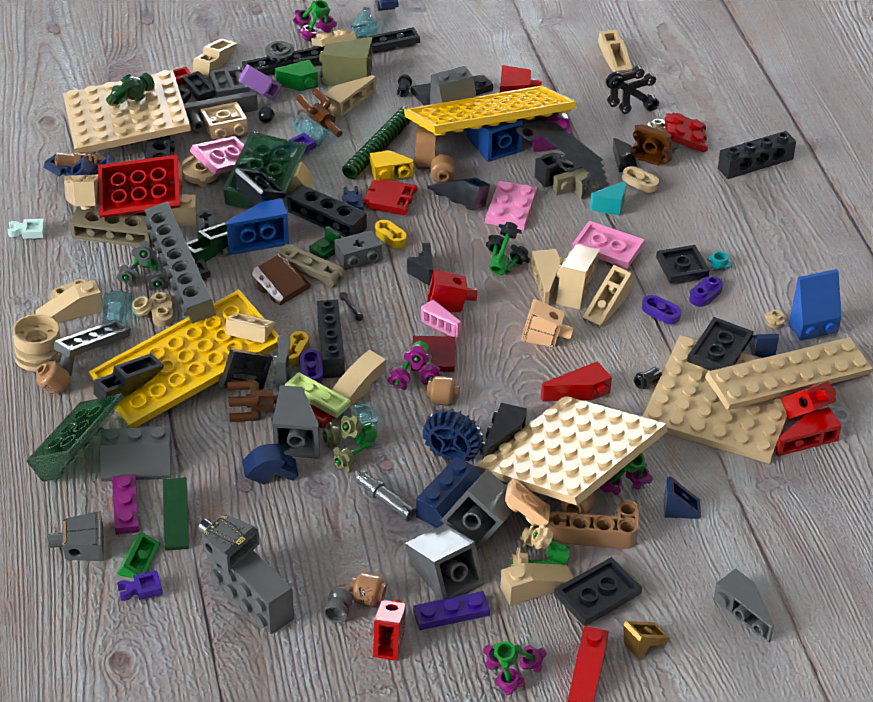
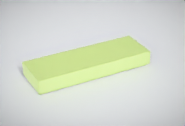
(320, 395)

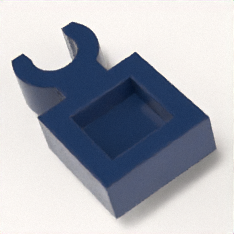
(57, 169)
(353, 198)

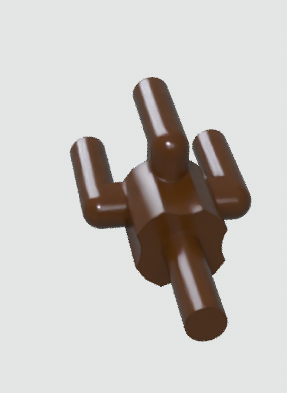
(320, 112)
(257, 399)

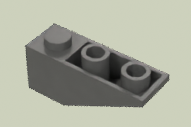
(743, 600)

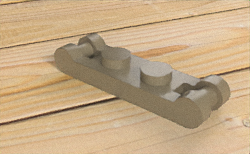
(312, 265)

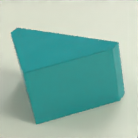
(609, 199)

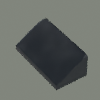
(623, 155)

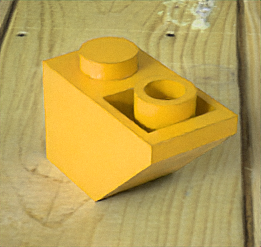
(390, 165)

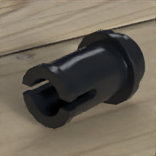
(404, 83)
(643, 380)

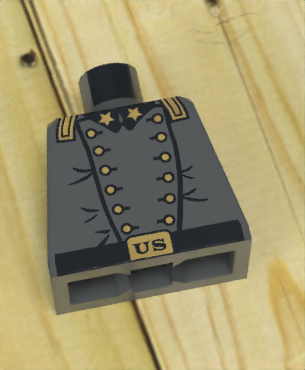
(228, 540)

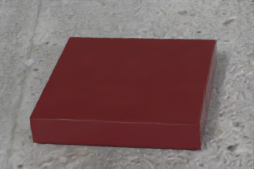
(442, 351)

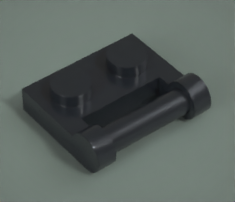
(248, 364)

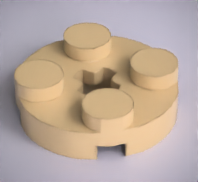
(197, 173)

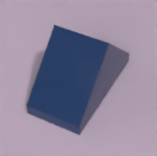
(764, 345)
(680, 501)

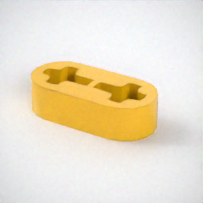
(390, 234)
(303, 344)

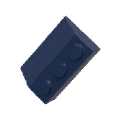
(445, 491)

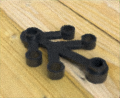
(616, 81)

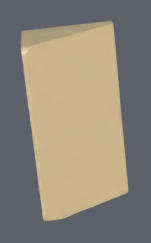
(249, 327)

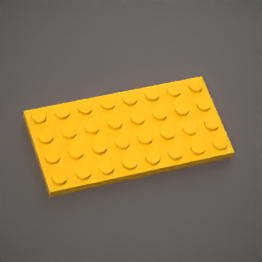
(489, 110)
(191, 358)

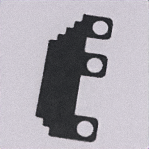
(575, 150)

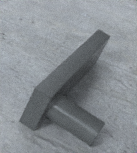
(246, 101)
(88, 340)

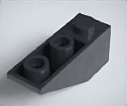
(547, 167)
(468, 191)
(506, 422)

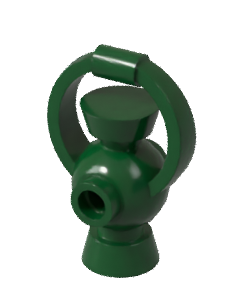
(131, 88)

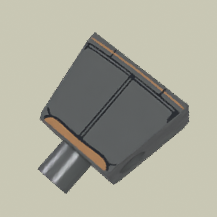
(81, 537)

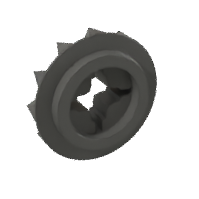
(279, 50)

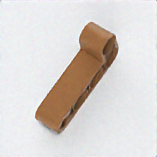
(424, 147)
(597, 530)

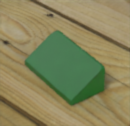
(138, 556)

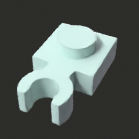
(28, 229)

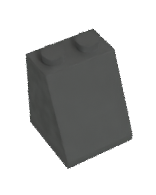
(452, 85)
(295, 424)
(480, 509)
(446, 561)

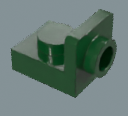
(325, 246)

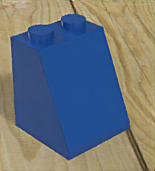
(496, 141)

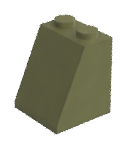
(346, 61)

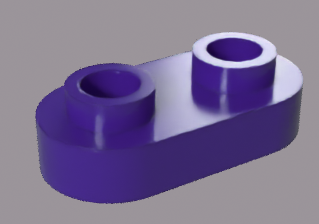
(706, 291)
(661, 309)
(312, 365)

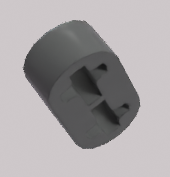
(205, 215)

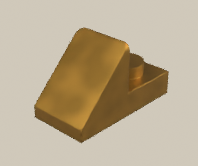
(642, 635)

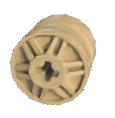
(35, 340)

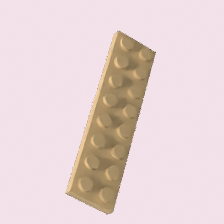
(787, 373)

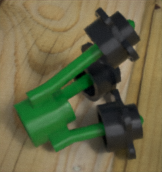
(497, 244)

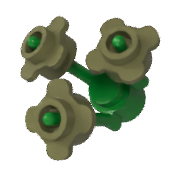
(352, 427)

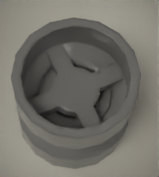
(338, 604)

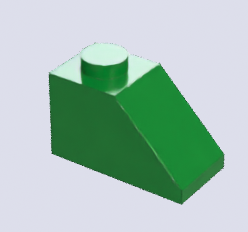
(297, 76)

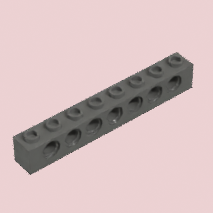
(180, 263)

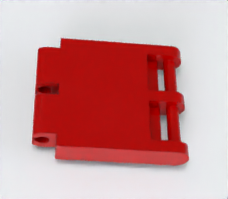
(686, 131)
(390, 196)

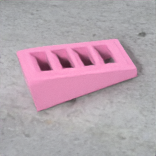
(440, 319)

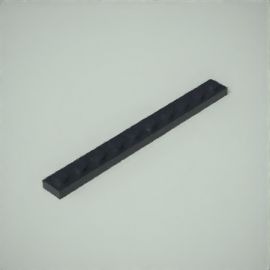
(379, 42)

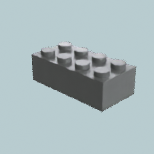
(257, 591)

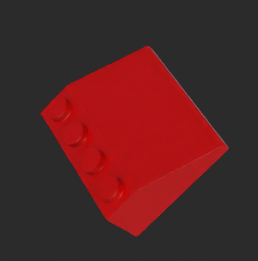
(139, 185)

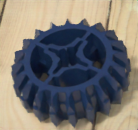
(452, 435)

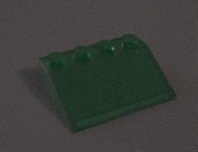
(265, 153)
(72, 437)

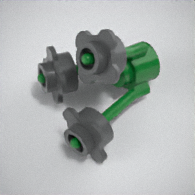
(145, 258)

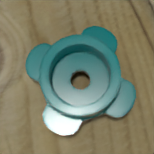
(719, 260)

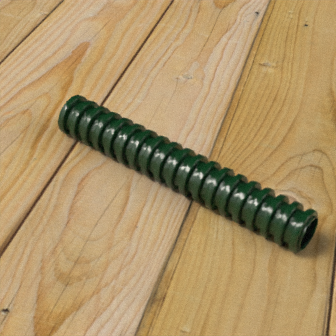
(376, 144)

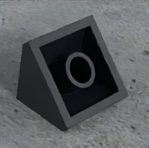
(257, 186)

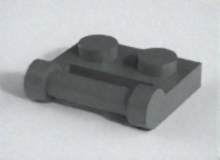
(223, 83)
(281, 362)

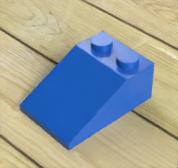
(258, 228)
(816, 305)

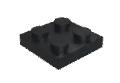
(682, 263)

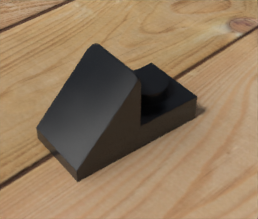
(421, 266)

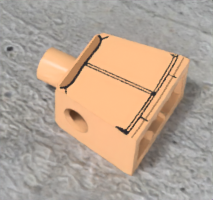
(545, 325)

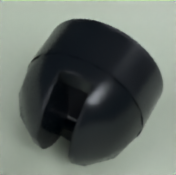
(266, 114)

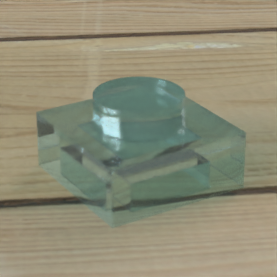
(365, 413)

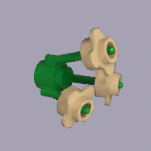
(541, 538)

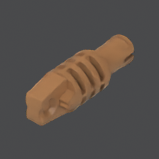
(72, 159)

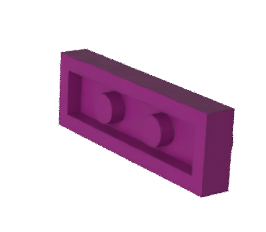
(125, 504)

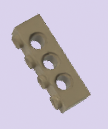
(119, 229)

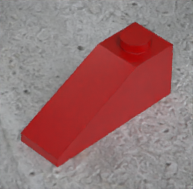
(581, 384)
(812, 430)
(588, 664)

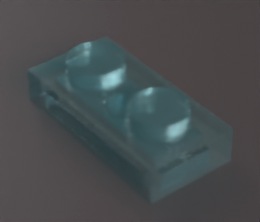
(307, 125)

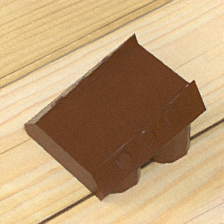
(651, 145)
(280, 279)

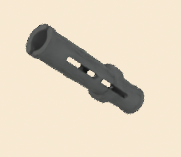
(378, 490)

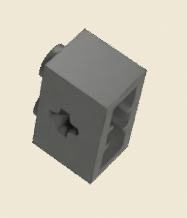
(358, 250)

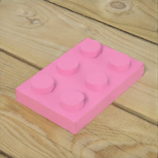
(218, 154)
(511, 204)
(614, 245)

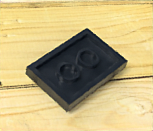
(720, 345)
(597, 591)

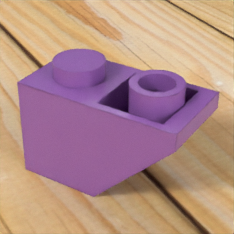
(260, 82)

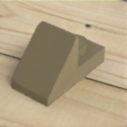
(570, 182)

